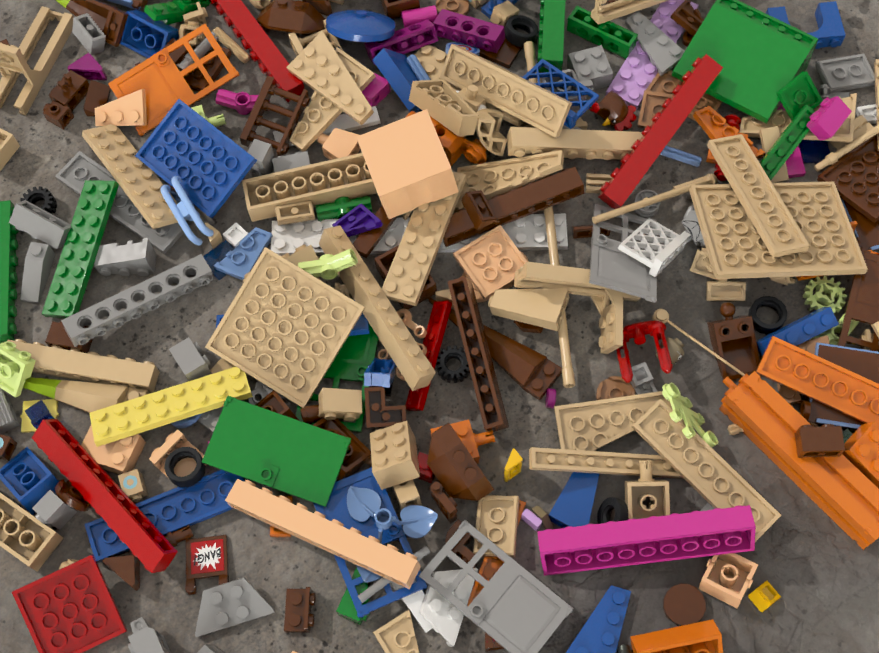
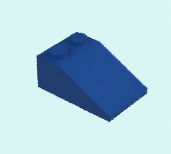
(27, 478)

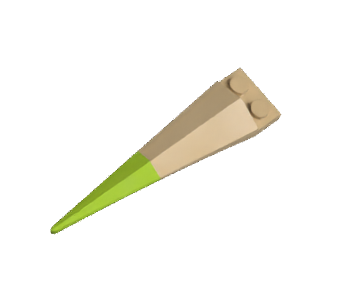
(83, 395)

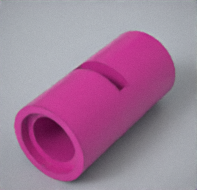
(419, 14)

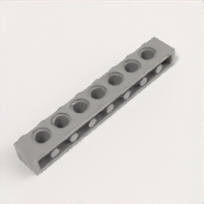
(128, 299)

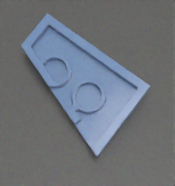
(245, 255)

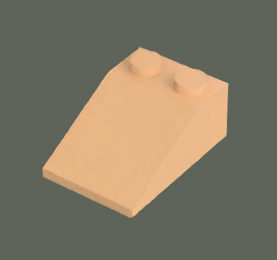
(115, 456)

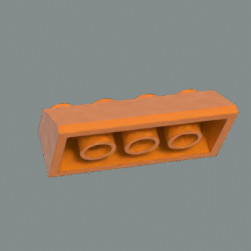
(690, 638)

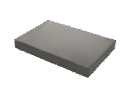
(846, 73)

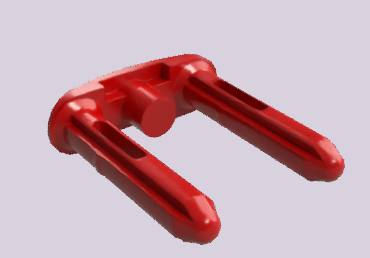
(638, 332)

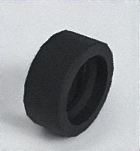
(524, 23)
(771, 302)
(181, 453)

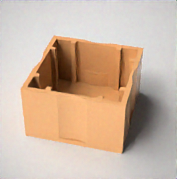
(407, 164)

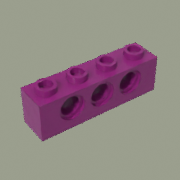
(469, 30)
(405, 39)

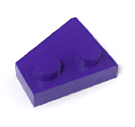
(358, 221)

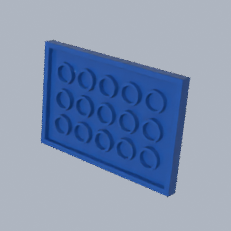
(197, 153)

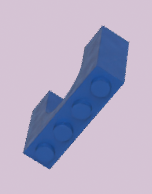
(830, 26)

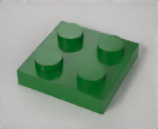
(798, 93)

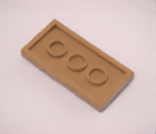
(667, 83)

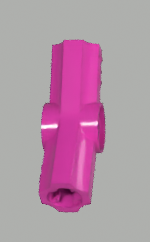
(235, 100)

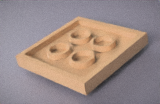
(490, 261)

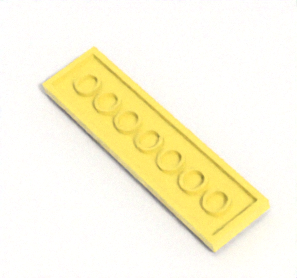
(168, 405)

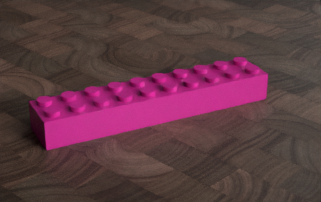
(647, 540)

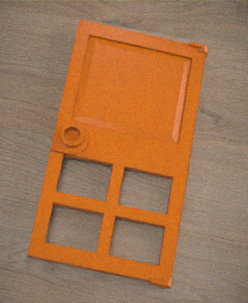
(165, 82)

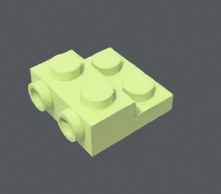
(14, 368)

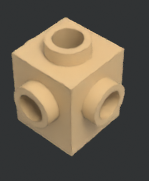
(189, 27)

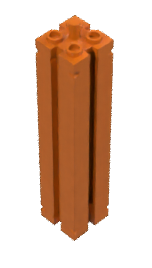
(828, 481)

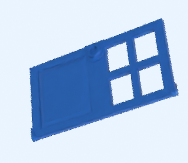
(338, 510)

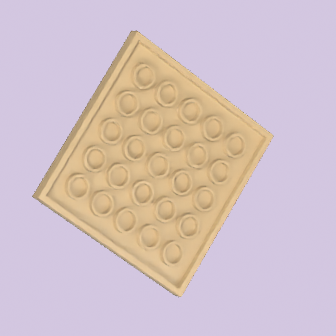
(285, 327)

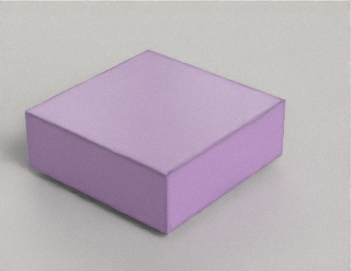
(531, 519)

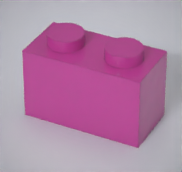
(828, 118)

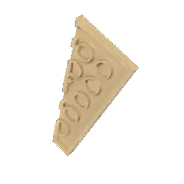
(327, 75)
(322, 112)
(780, 118)
(504, 175)
(600, 422)

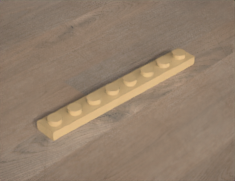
(597, 462)

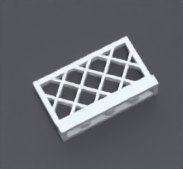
(665, 253)

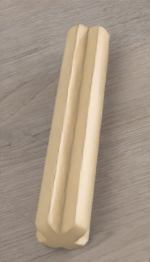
(229, 43)

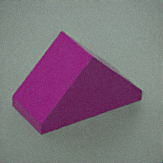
(88, 68)

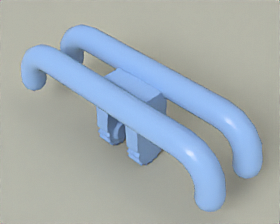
(185, 211)

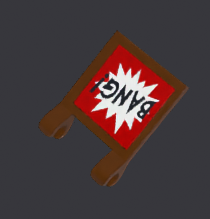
(206, 559)

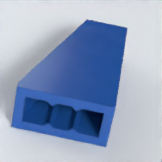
(398, 74)
(575, 501)

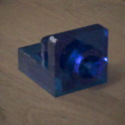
(38, 412)

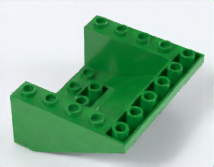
(755, 54)

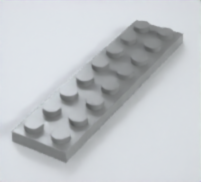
(123, 210)

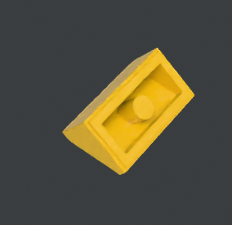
(513, 465)

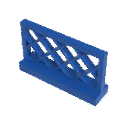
(572, 116)

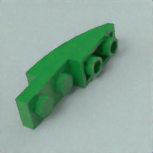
(172, 11)

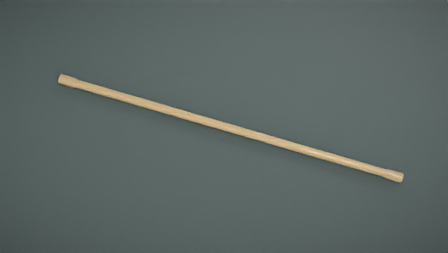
(567, 370)

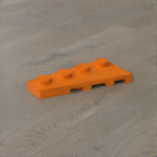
(716, 127)

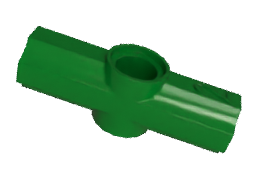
(341, 207)

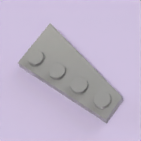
(660, 48)

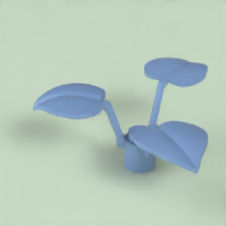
(365, 503)

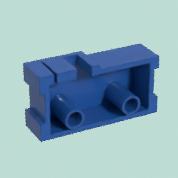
(380, 373)

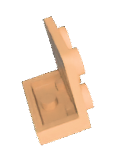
(172, 442)

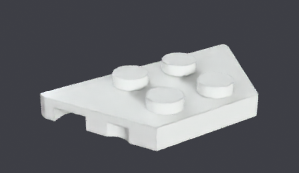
(440, 612)

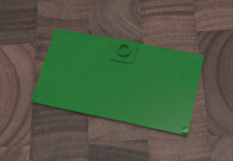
(276, 451)

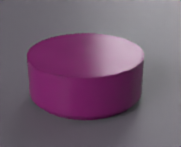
(550, 400)

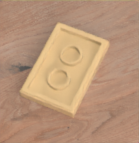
(498, 522)

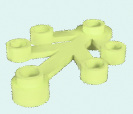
(690, 418)

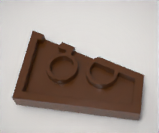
(213, 67)

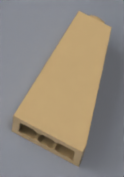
(531, 306)

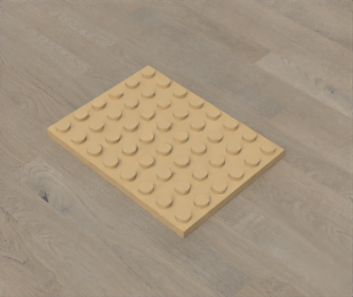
(740, 252)

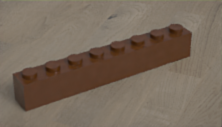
(518, 204)
(478, 354)

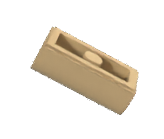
(294, 213)

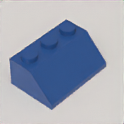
(145, 34)

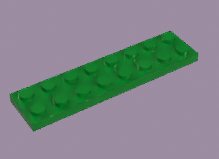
(80, 249)

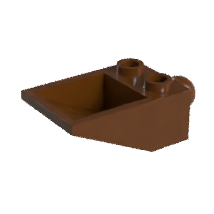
(736, 346)

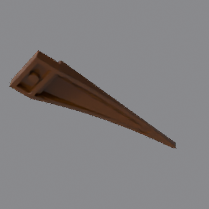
(524, 365)

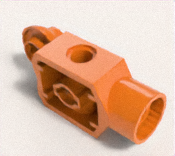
(456, 145)

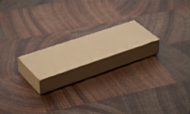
(768, 138)

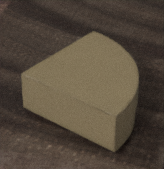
(546, 522)

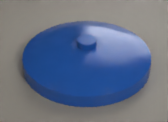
(360, 25)

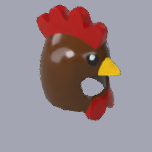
(615, 111)

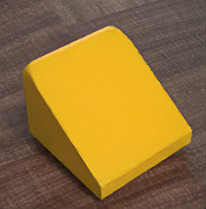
(764, 596)

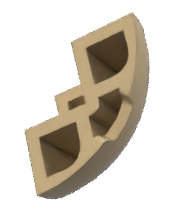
(488, 130)

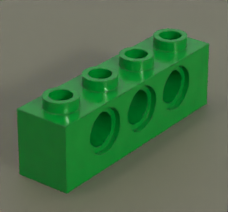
(608, 34)

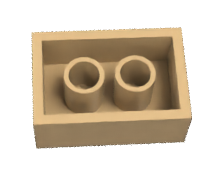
(394, 455)

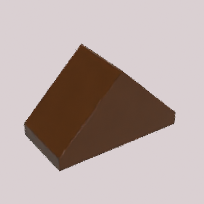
(127, 568)

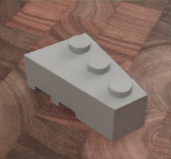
(126, 259)

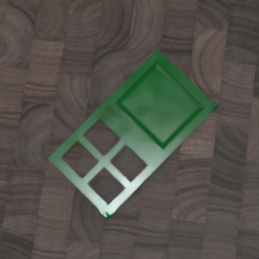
(350, 365)

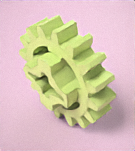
(824, 294)

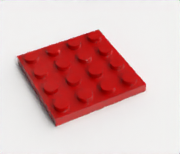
(70, 609)

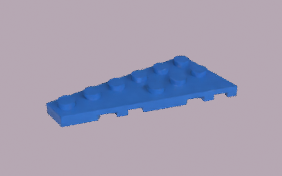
(604, 625)

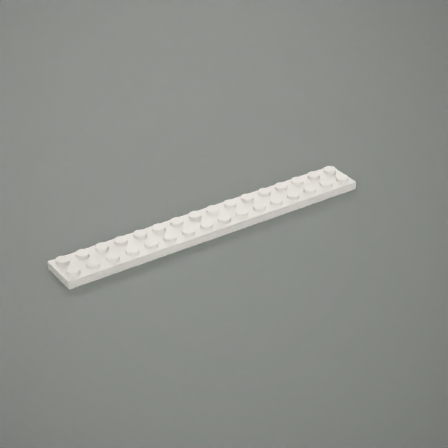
(526, 233)

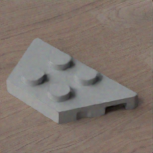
(230, 605)

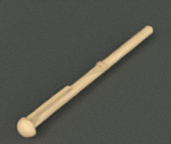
(677, 190)

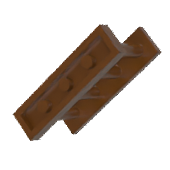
(263, 104)

